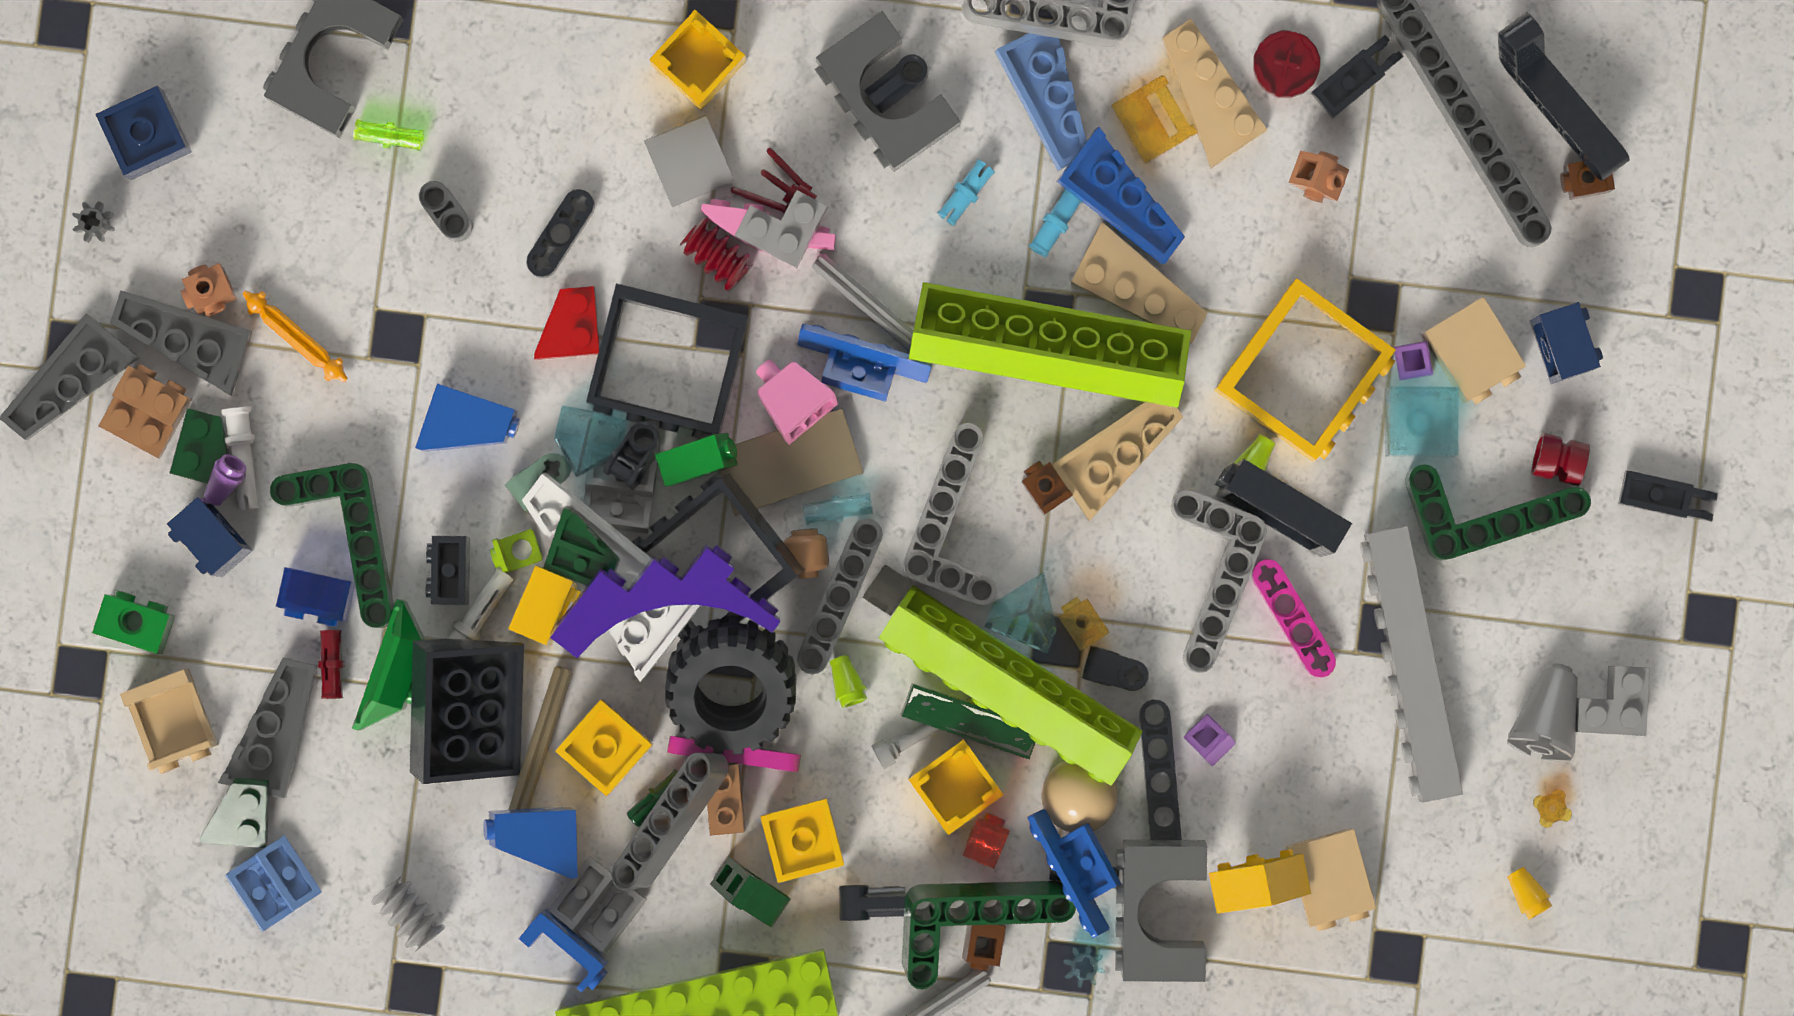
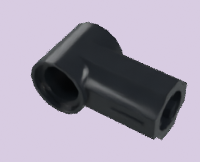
(894, 85)
(862, 902)

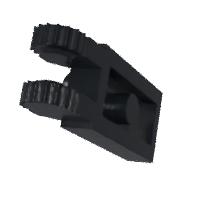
(1354, 79)
(1663, 496)

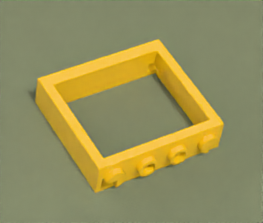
(1344, 416)

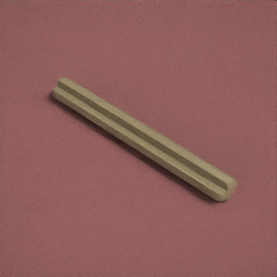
(541, 738)

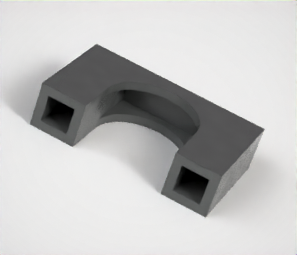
(292, 83)
(895, 139)
(1142, 954)

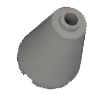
(1548, 717)

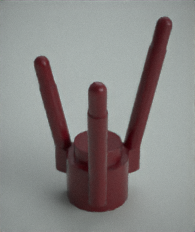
(790, 191)

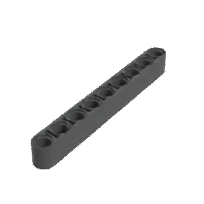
(1465, 132)

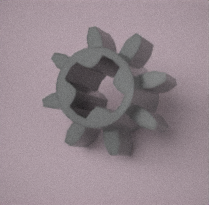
(97, 231)

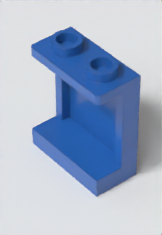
(570, 943)

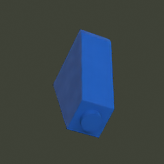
(464, 422)
(536, 835)

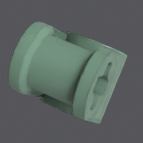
(525, 479)

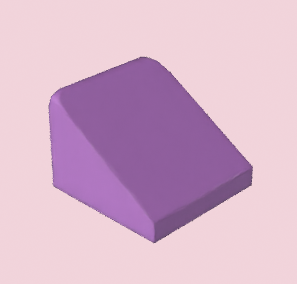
(1413, 360)
(1209, 739)

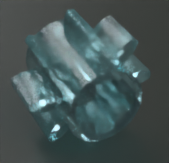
(1089, 974)

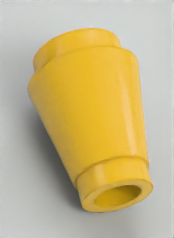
(1528, 893)

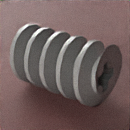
(407, 914)

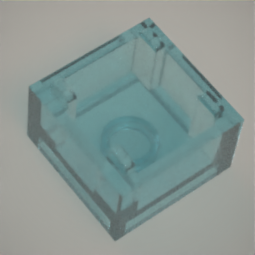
(1421, 421)

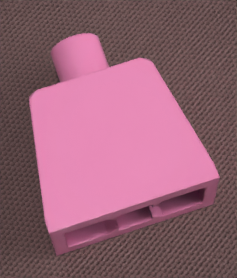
(793, 398)

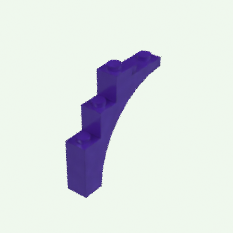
(658, 585)

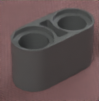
(445, 211)

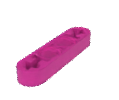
(1296, 616)
(759, 757)

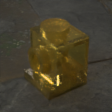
(1082, 636)

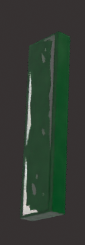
(965, 720)

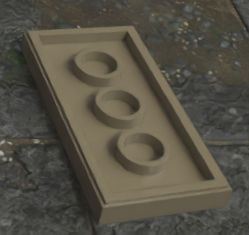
(777, 471)

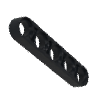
(1164, 765)

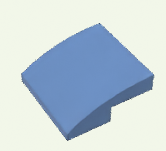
(273, 883)

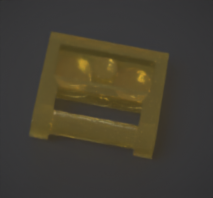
(1144, 125)

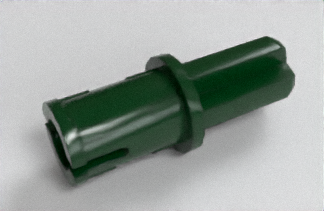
(640, 810)

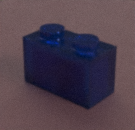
(315, 595)

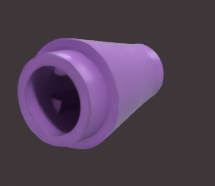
(224, 479)

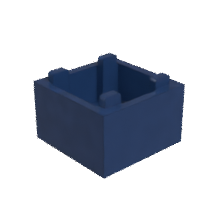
(143, 133)
(1565, 342)
(208, 538)

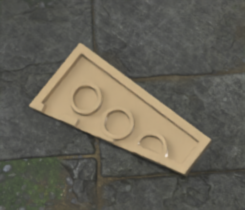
(1215, 102)
(1130, 282)
(1111, 456)

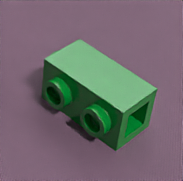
(697, 459)

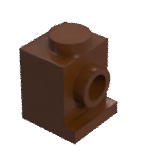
(1572, 182)
(1045, 500)
(991, 953)

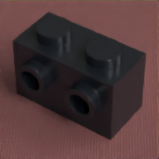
(449, 570)

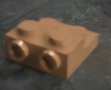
(145, 410)

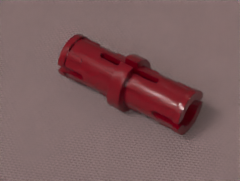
(331, 664)

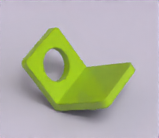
(503, 556)

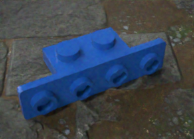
(860, 364)
(1080, 867)

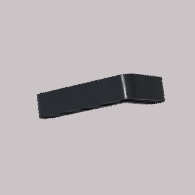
(1524, 58)

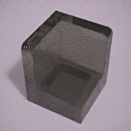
(887, 590)

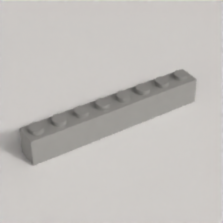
(1412, 665)

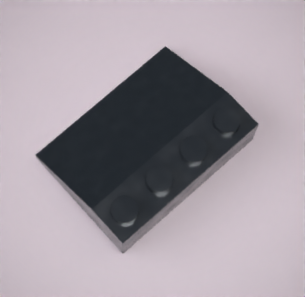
(466, 709)

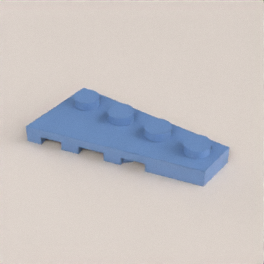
(1043, 86)

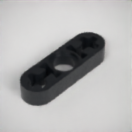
(582, 217)

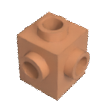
(1319, 176)
(220, 289)

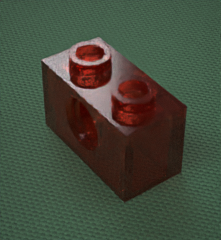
(986, 840)

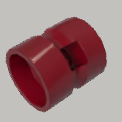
(1560, 459)

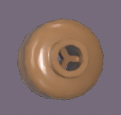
(809, 550)

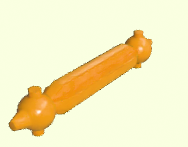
(295, 336)

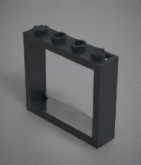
(679, 307)
(689, 507)
(1282, 507)

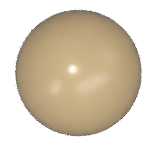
(1076, 798)

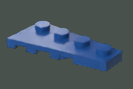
(1113, 191)

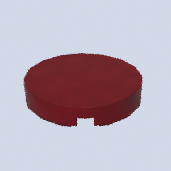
(1286, 64)

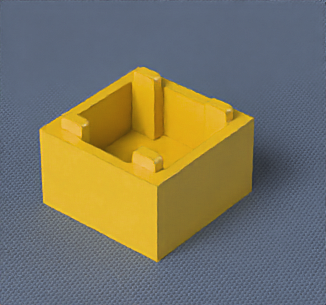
(698, 60)
(543, 605)
(604, 747)
(955, 787)
(802, 840)
(1259, 882)

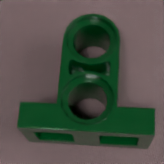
(749, 892)

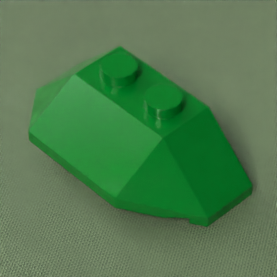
(391, 676)

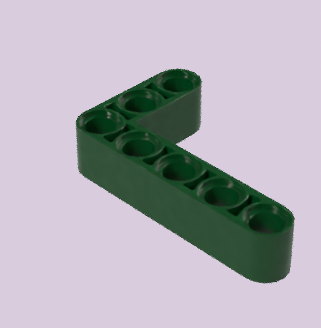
(1489, 523)
(355, 530)
(971, 913)

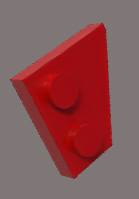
(570, 326)

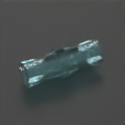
(837, 508)

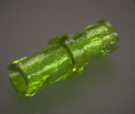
(388, 135)

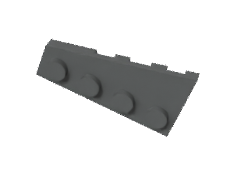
(192, 340)
(72, 373)
(275, 729)

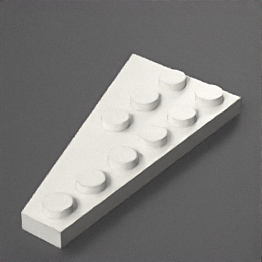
(643, 636)

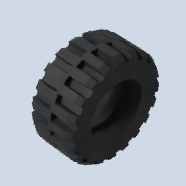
(724, 725)

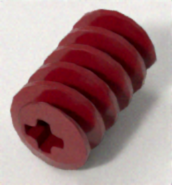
(716, 254)

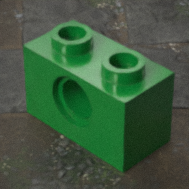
(113, 622)

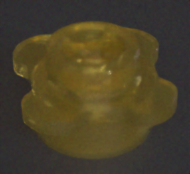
(1561, 812)

